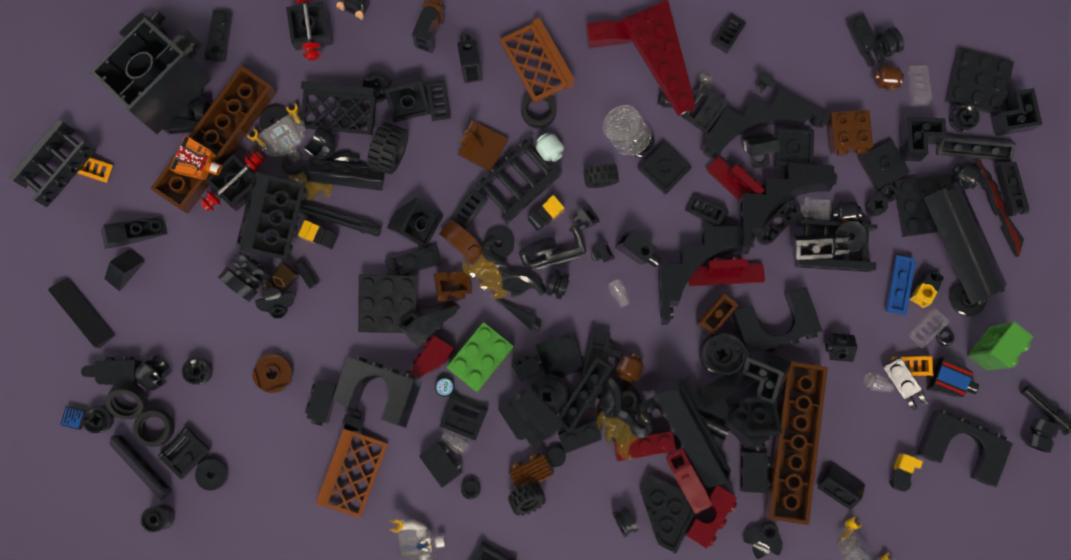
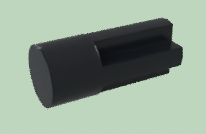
(306, 274)

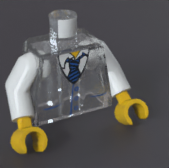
(416, 540)

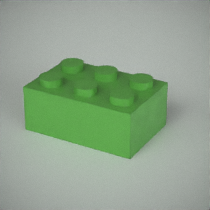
(1000, 346)
(480, 357)

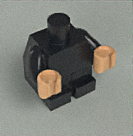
(357, 7)

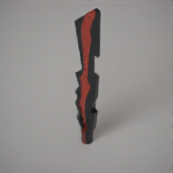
(999, 209)

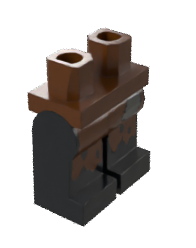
(428, 25)

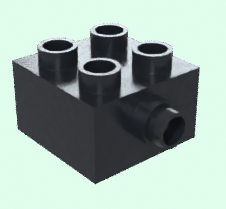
(153, 74)

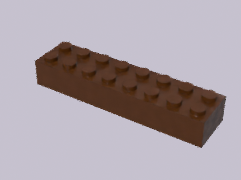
(220, 132)
(797, 447)

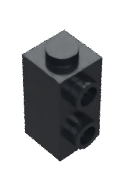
(321, 403)

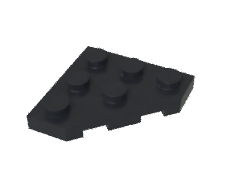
(667, 511)

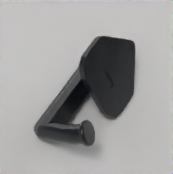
(548, 245)

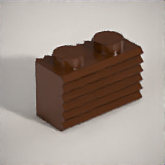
(717, 314)
(534, 470)

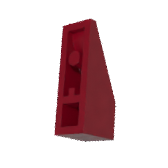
(606, 34)

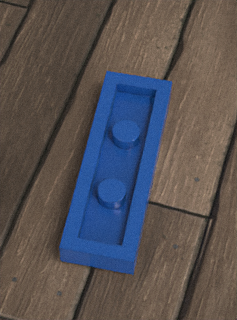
(900, 285)

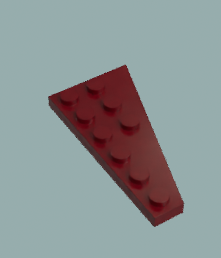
(658, 44)

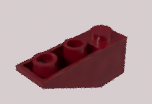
(432, 358)
(688, 480)

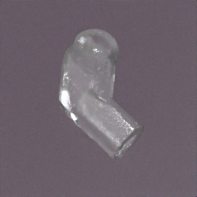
(704, 79)

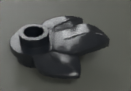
(275, 302)
(764, 543)

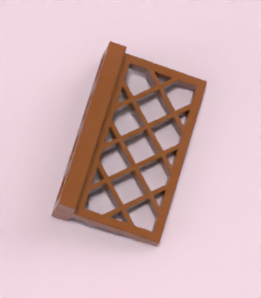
(552, 55)
(336, 465)

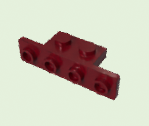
(734, 179)
(728, 273)

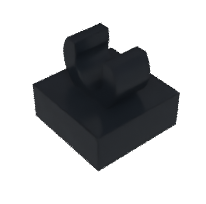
(765, 81)
(587, 216)
(604, 253)
(354, 422)

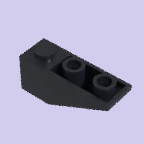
(132, 231)
(424, 322)

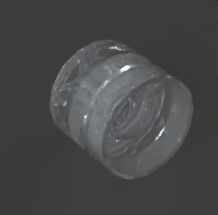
(627, 130)

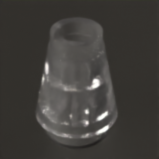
(619, 292)
(876, 382)
(456, 442)

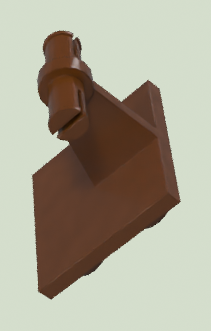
(481, 145)

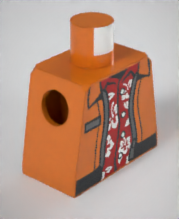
(195, 160)

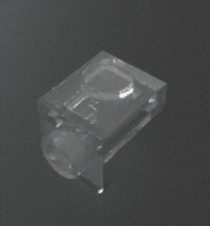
(816, 208)

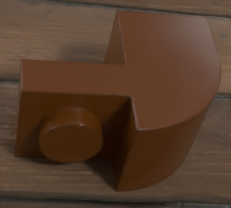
(461, 241)

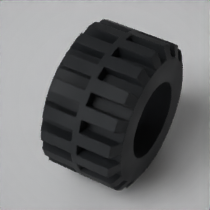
(387, 148)

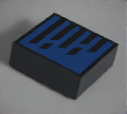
(72, 418)

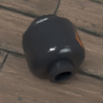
(967, 174)
(847, 211)

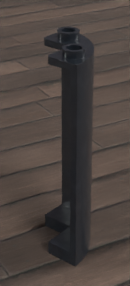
(965, 242)

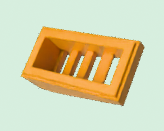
(89, 174)
(928, 365)

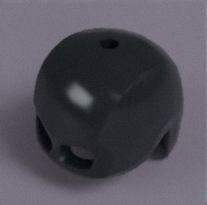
(150, 372)

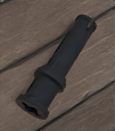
(1057, 415)

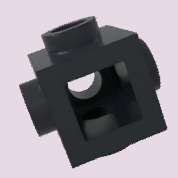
(841, 347)

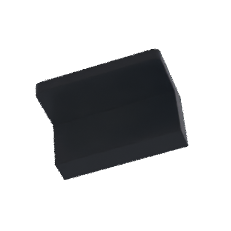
(842, 487)

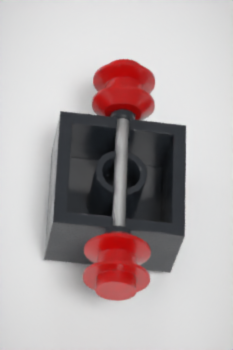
(309, 27)
(232, 182)

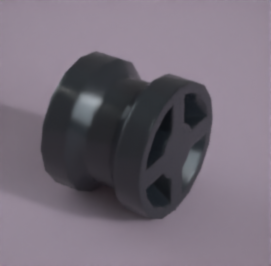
(872, 205)

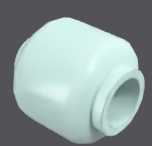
(549, 147)

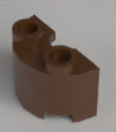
(452, 285)

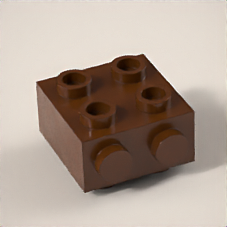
(850, 132)

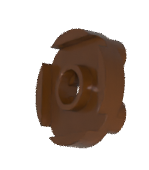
(263, 367)

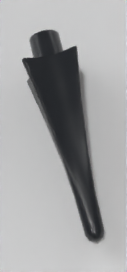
(527, 319)

